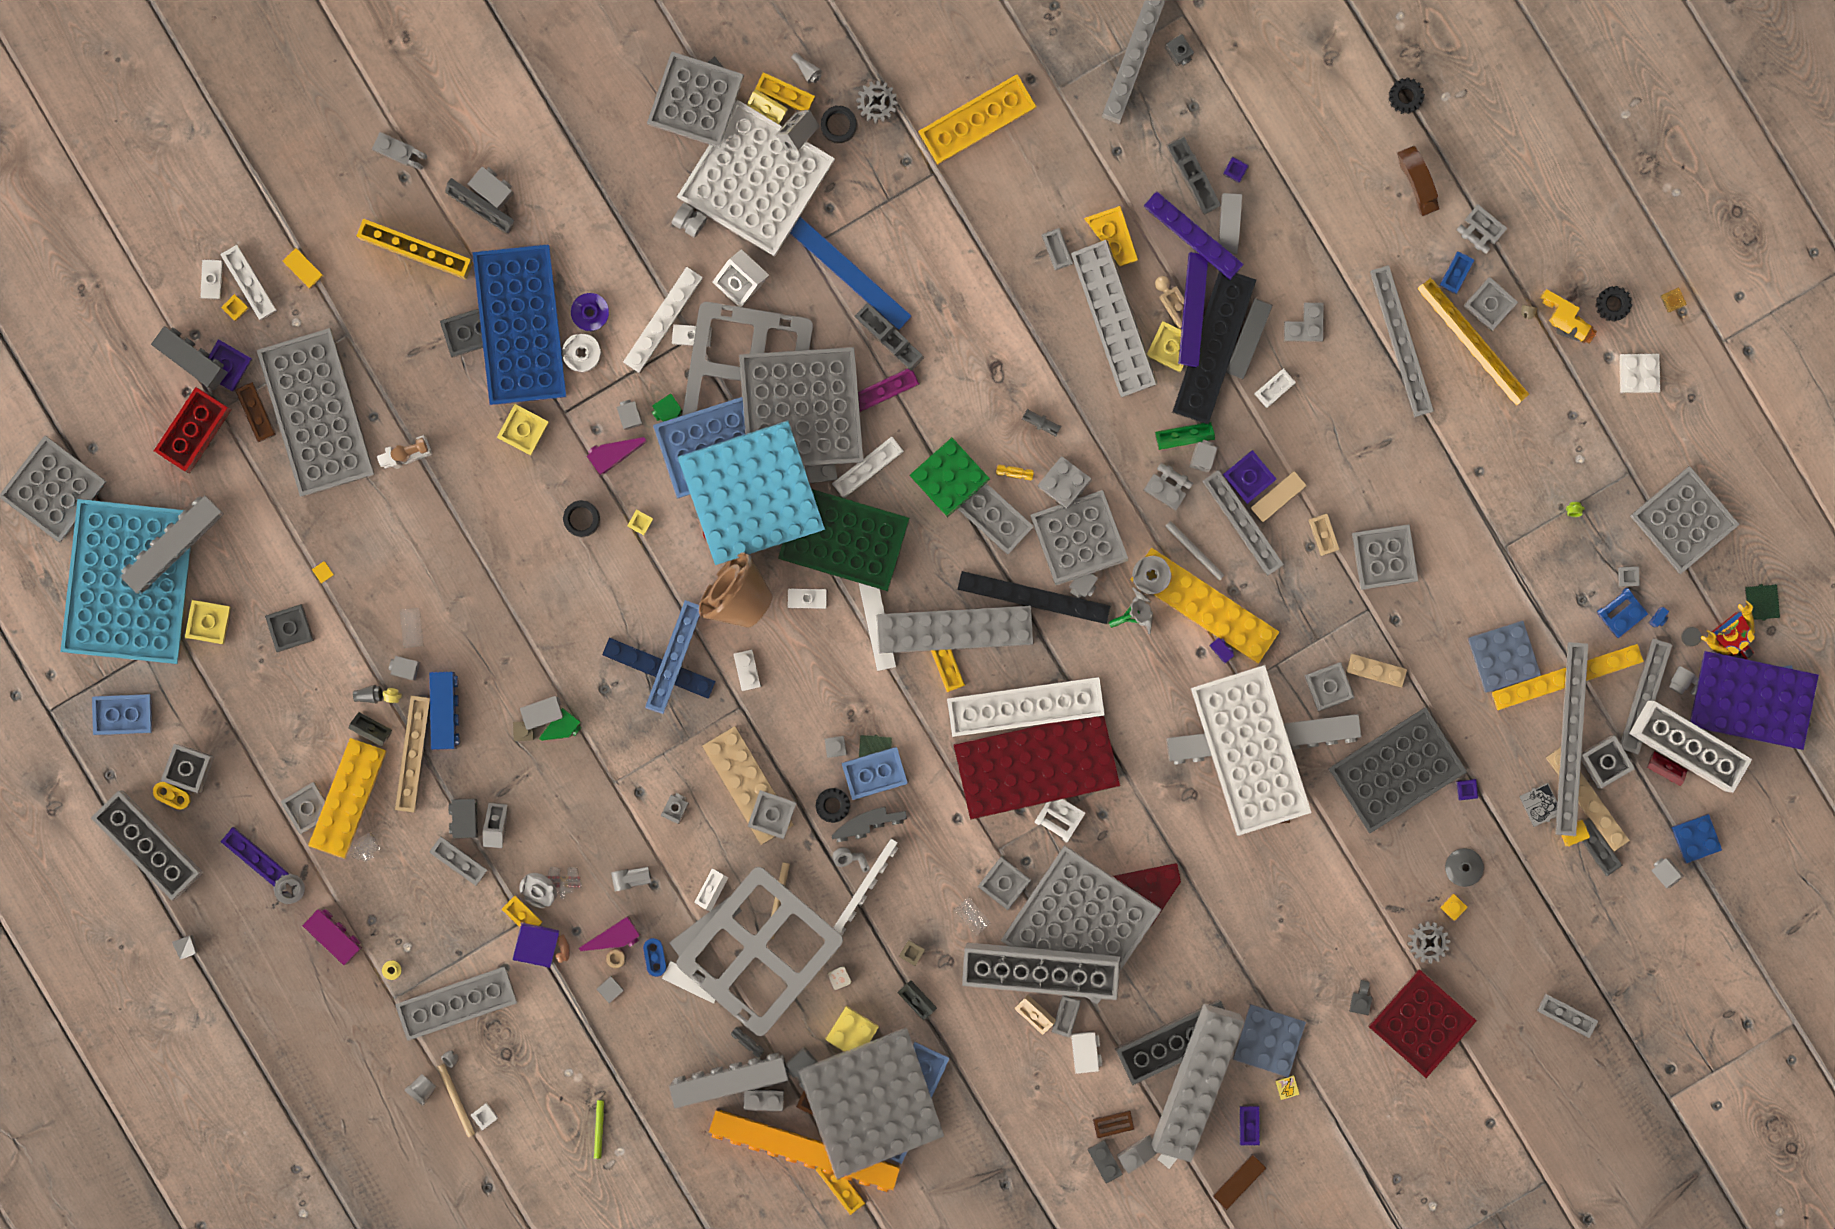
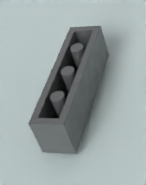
(189, 358)

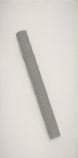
(1194, 550)

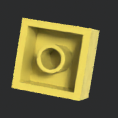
(851, 1030)

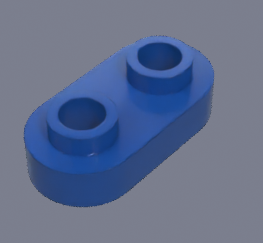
(653, 957)

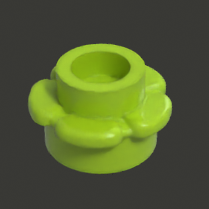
(1575, 509)

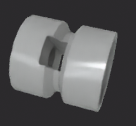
(689, 220)

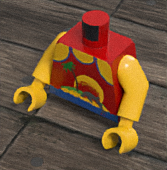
(1734, 634)

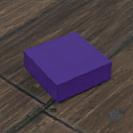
(1235, 169)
(1467, 789)

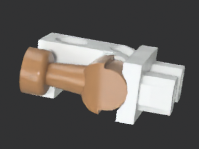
(403, 455)

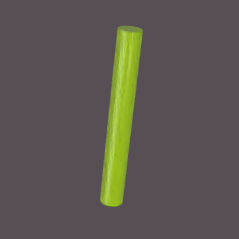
(599, 1129)

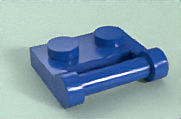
(1626, 617)

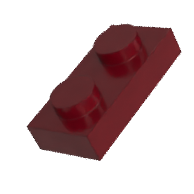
(1667, 768)

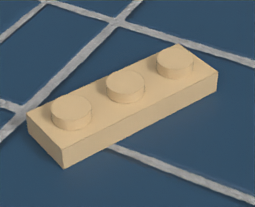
(1376, 670)

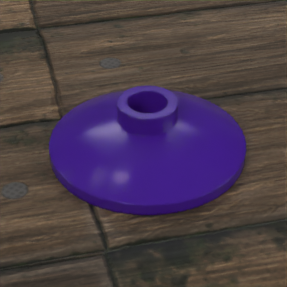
(582, 305)

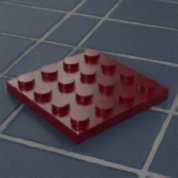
(1422, 1023)

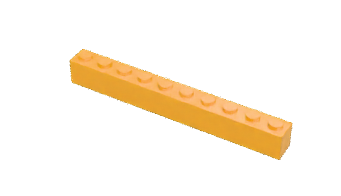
(794, 1148)

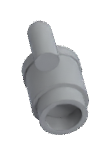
(1682, 680)

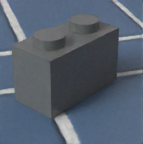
(464, 818)

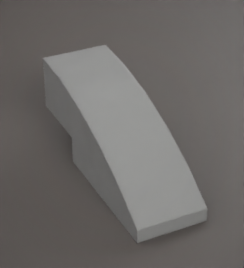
(1230, 221)

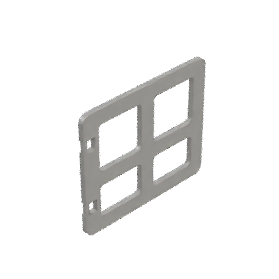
(758, 319)
(756, 947)

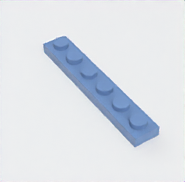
(673, 657)

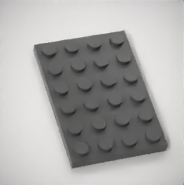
(1397, 770)

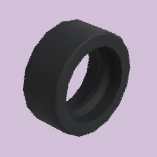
(837, 138)
(578, 504)

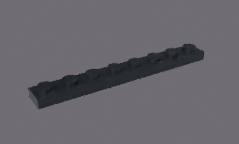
(1034, 597)

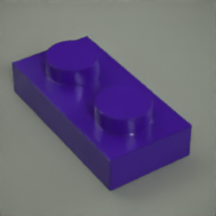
(1249, 1125)

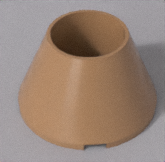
(737, 594)

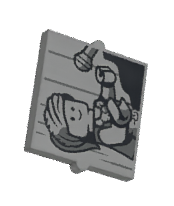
(1540, 804)

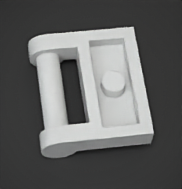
(1064, 812)

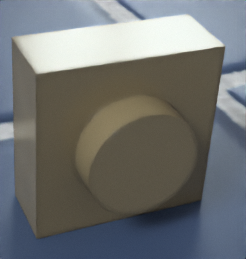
(521, 733)
(911, 952)

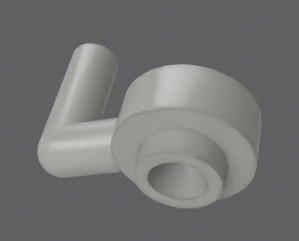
(843, 857)

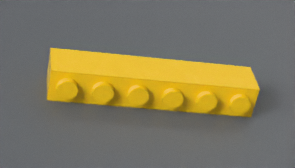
(414, 249)

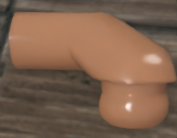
(564, 948)

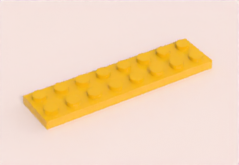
(1215, 611)

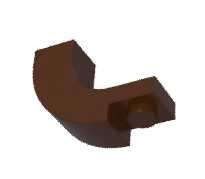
(1420, 180)

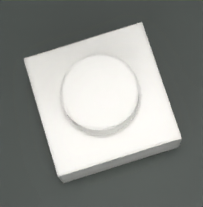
(484, 1116)

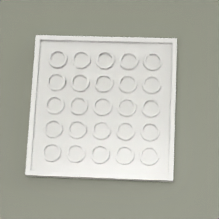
(755, 181)

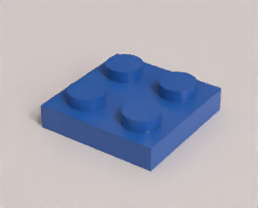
(1696, 838)

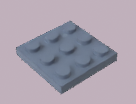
(1504, 656)
(1269, 1040)

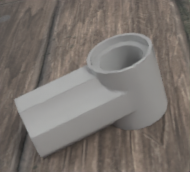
(627, 879)

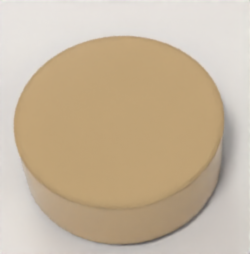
(615, 958)

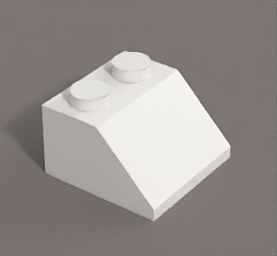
(740, 278)

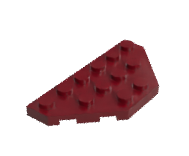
(1154, 883)

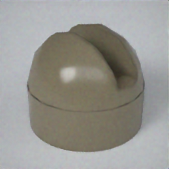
(1528, 311)

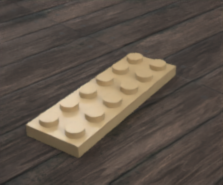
(739, 773)

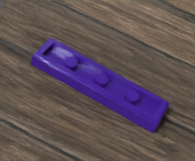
(253, 856)

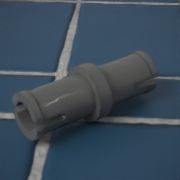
(1041, 422)

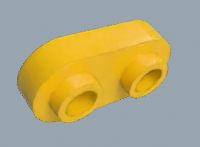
(172, 795)

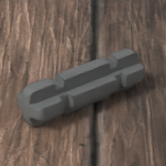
(747, 1042)

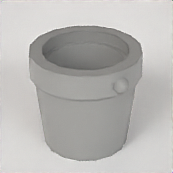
(420, 1089)

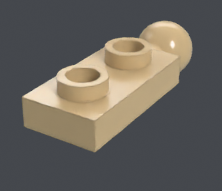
(1171, 299)

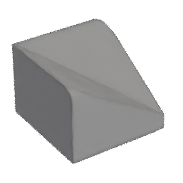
(185, 947)

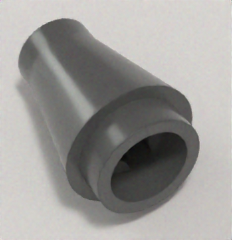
(370, 694)

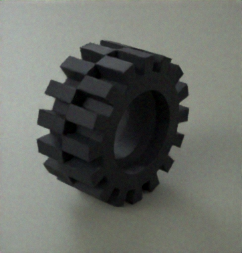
(1406, 107)
(1625, 301)
(844, 805)

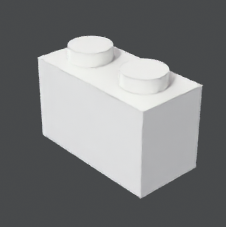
(1085, 1052)

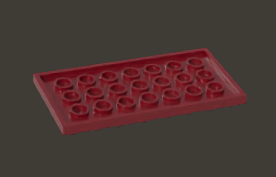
(1036, 766)

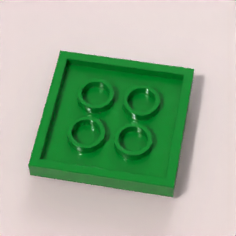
(949, 477)

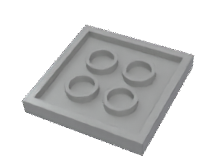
(1385, 557)

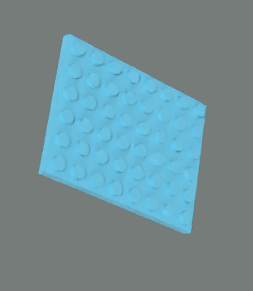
(101, 608)

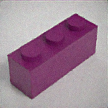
(332, 936)

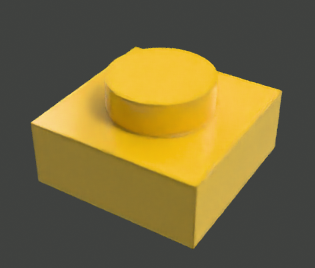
(235, 307)
(1453, 907)

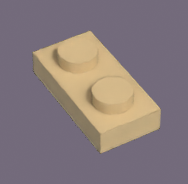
(1323, 534)
(1035, 1014)

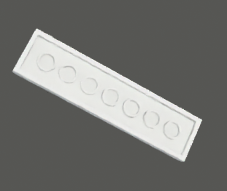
(1025, 707)

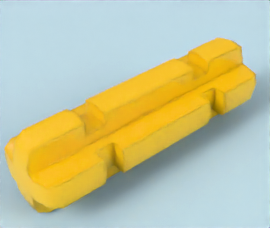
(1014, 472)

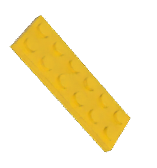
(977, 119)
(347, 798)

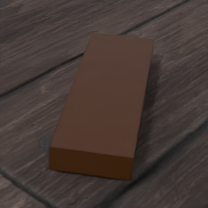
(255, 412)
(1239, 1181)

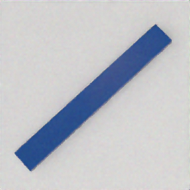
(850, 274)

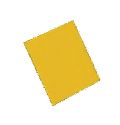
(322, 572)

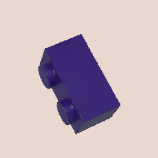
(1222, 650)

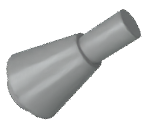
(810, 71)

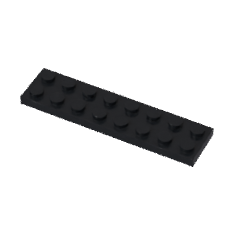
(1218, 338)

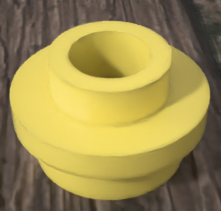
(392, 695)
(397, 967)

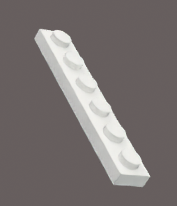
(662, 319)
(868, 882)

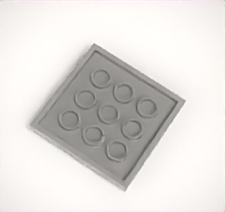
(695, 99)
(49, 487)
(1684, 520)
(1079, 538)

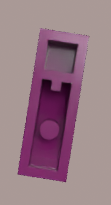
(610, 454)
(616, 936)

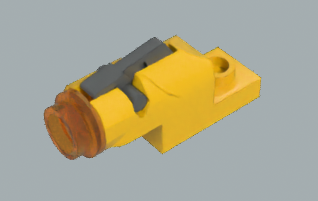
(1565, 319)

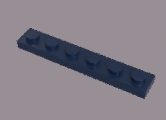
(650, 665)

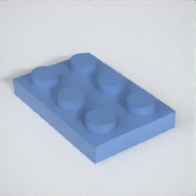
(122, 714)
(874, 773)

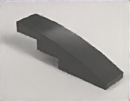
(1193, 175)
(889, 337)
(1249, 338)

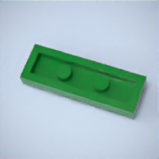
(1184, 435)

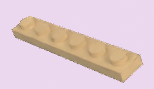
(412, 754)
(1594, 808)

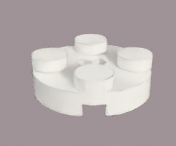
(583, 363)

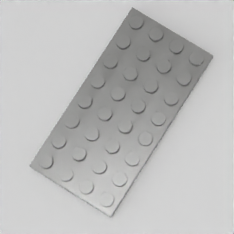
(315, 412)

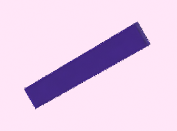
(1193, 310)

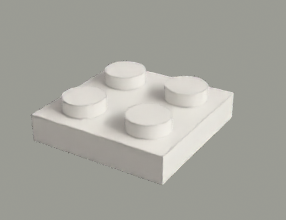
(1639, 373)

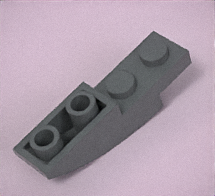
(860, 824)

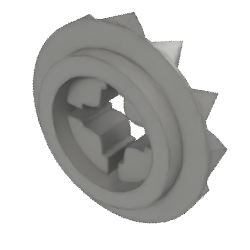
(285, 896)

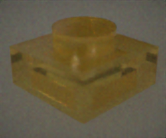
(1673, 300)

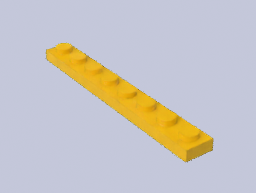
(1473, 341)
(1556, 680)

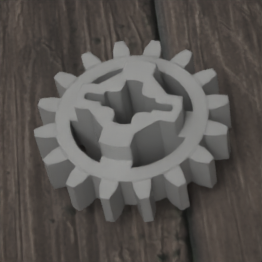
(868, 91)
(1422, 948)

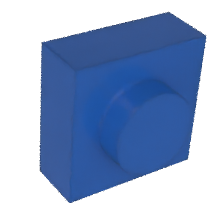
(1659, 617)

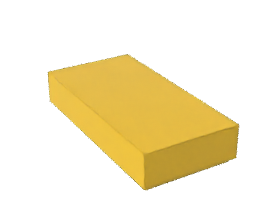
(302, 268)

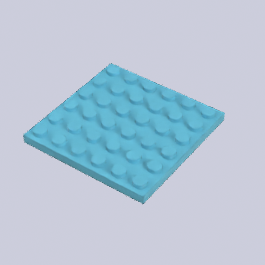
(751, 492)

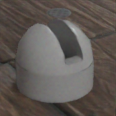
(449, 1059)

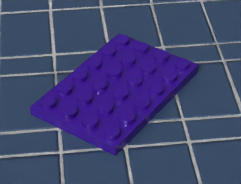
(1754, 700)

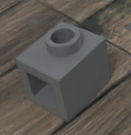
(1179, 50)

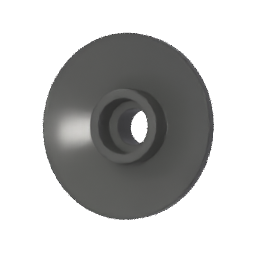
(1454, 867)

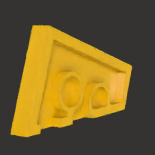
(1112, 226)

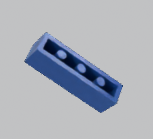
(443, 710)

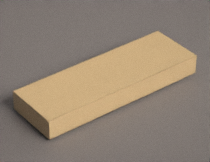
(1278, 497)

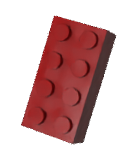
(192, 430)

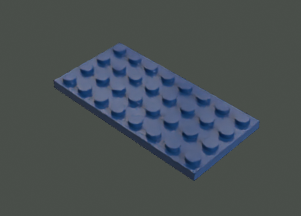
(519, 324)

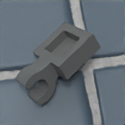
(1361, 1001)

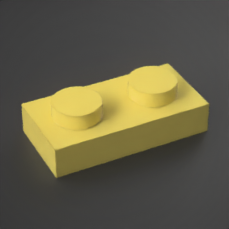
(767, 107)

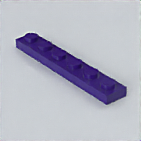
(1193, 235)

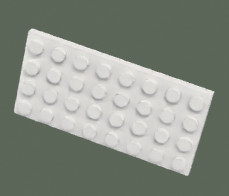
(1251, 750)

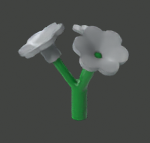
(1137, 610)

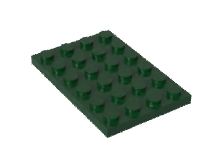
(856, 542)

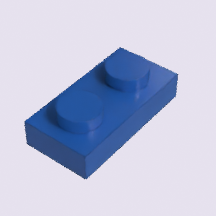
(1456, 272)

